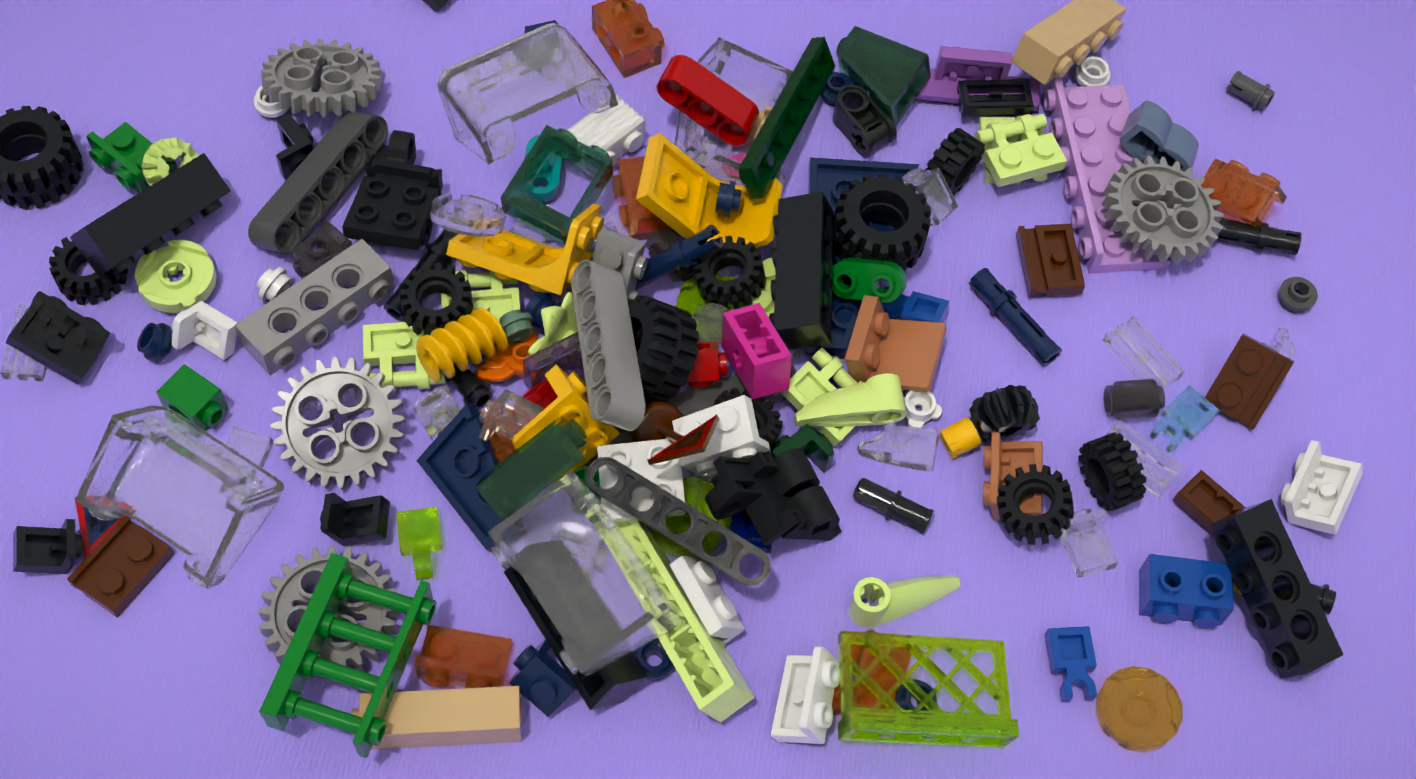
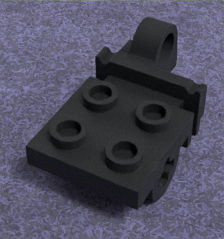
(394, 197)
(777, 494)

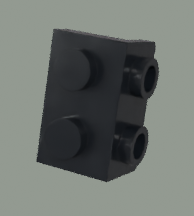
(58, 337)

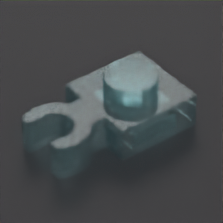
(1185, 415)

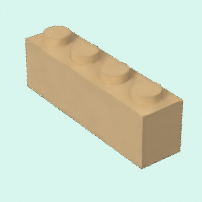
(1068, 37)

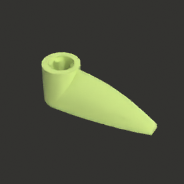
(862, 404)
(897, 597)

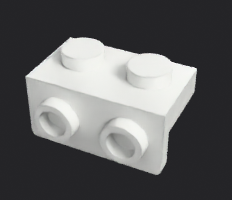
(733, 436)
(1320, 490)
(707, 598)
(806, 698)

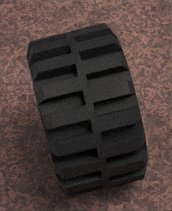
(49, 172)
(886, 202)
(664, 346)

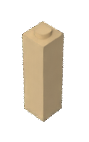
(450, 717)

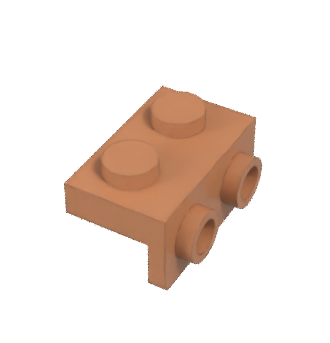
(1002, 460)

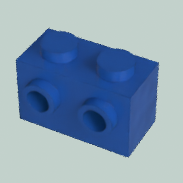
(1185, 590)

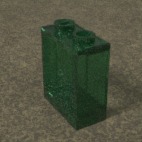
(538, 215)
(533, 466)

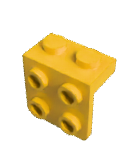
(571, 403)

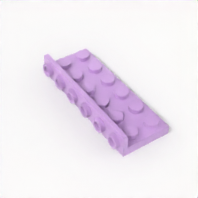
(1088, 131)

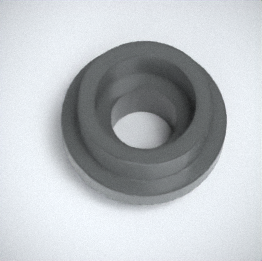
(1297, 302)

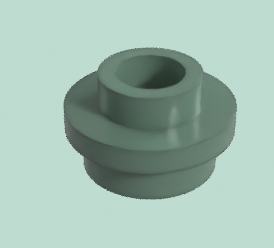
(516, 325)

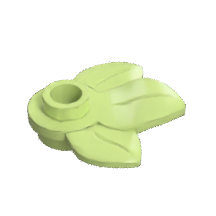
(557, 323)

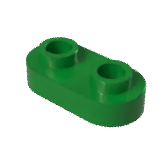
(865, 279)

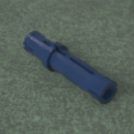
(682, 253)
(1004, 305)

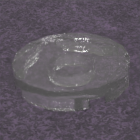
(468, 216)

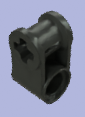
(862, 120)

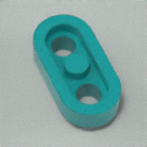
(548, 176)

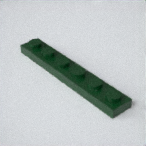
(786, 118)

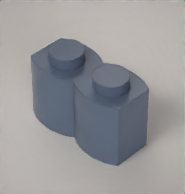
(1153, 134)

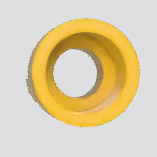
(960, 437)

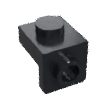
(298, 144)
(355, 520)
(46, 548)

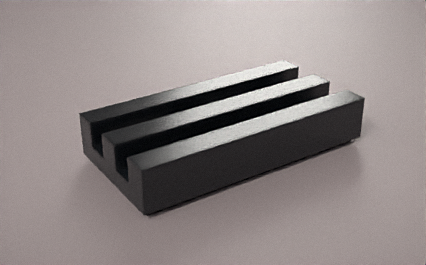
(996, 102)

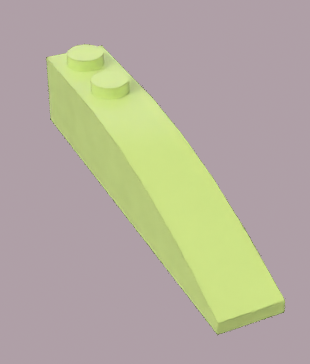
(696, 655)

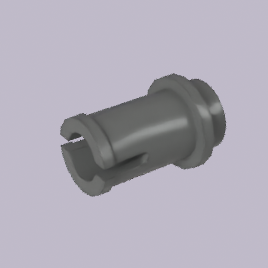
(1251, 90)

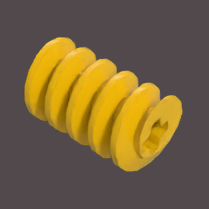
(461, 341)

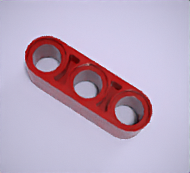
(708, 100)

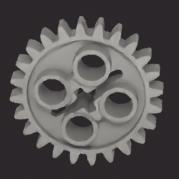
(342, 84)
(1162, 210)
(328, 387)
(292, 589)

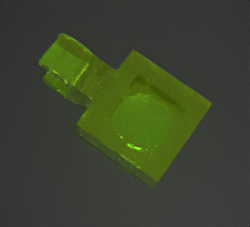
(418, 536)

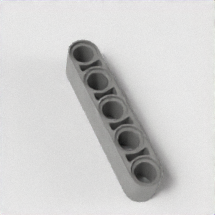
(607, 346)

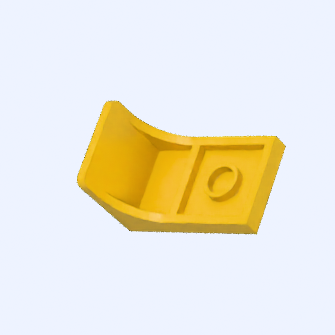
(687, 197)
(529, 261)

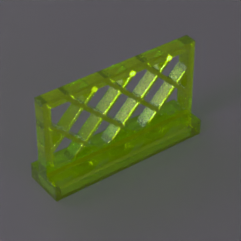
(930, 726)

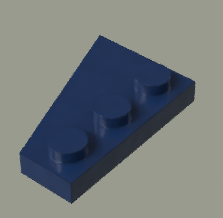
(456, 465)

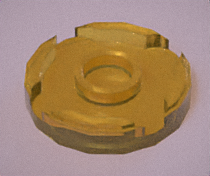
(1139, 709)

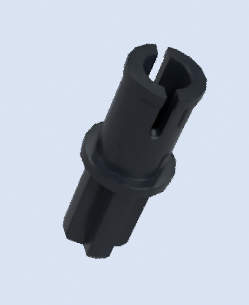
(893, 504)

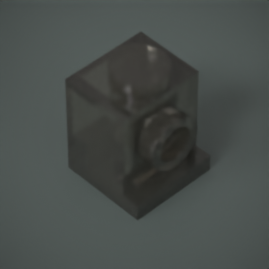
(319, 249)

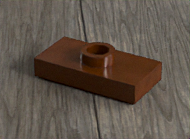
(1206, 500)

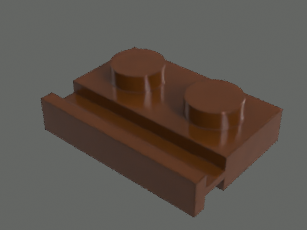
(1050, 260)
(1248, 380)
(121, 566)

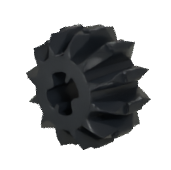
(1004, 411)

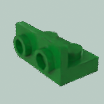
(123, 154)

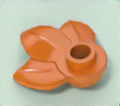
(506, 363)

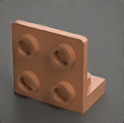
(894, 347)

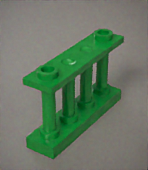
(321, 621)

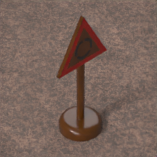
(658, 425)

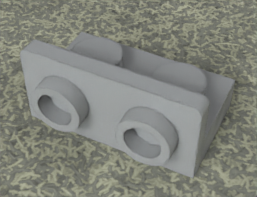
(623, 255)

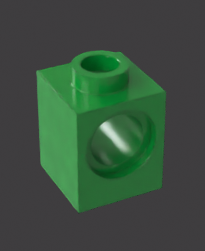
(193, 398)

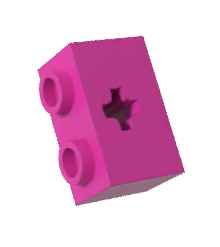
(756, 351)

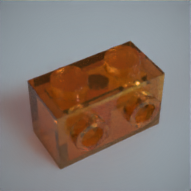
(627, 35)

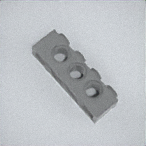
(295, 307)

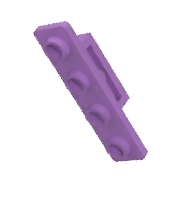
(964, 64)

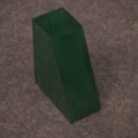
(884, 69)

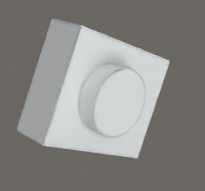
(206, 328)

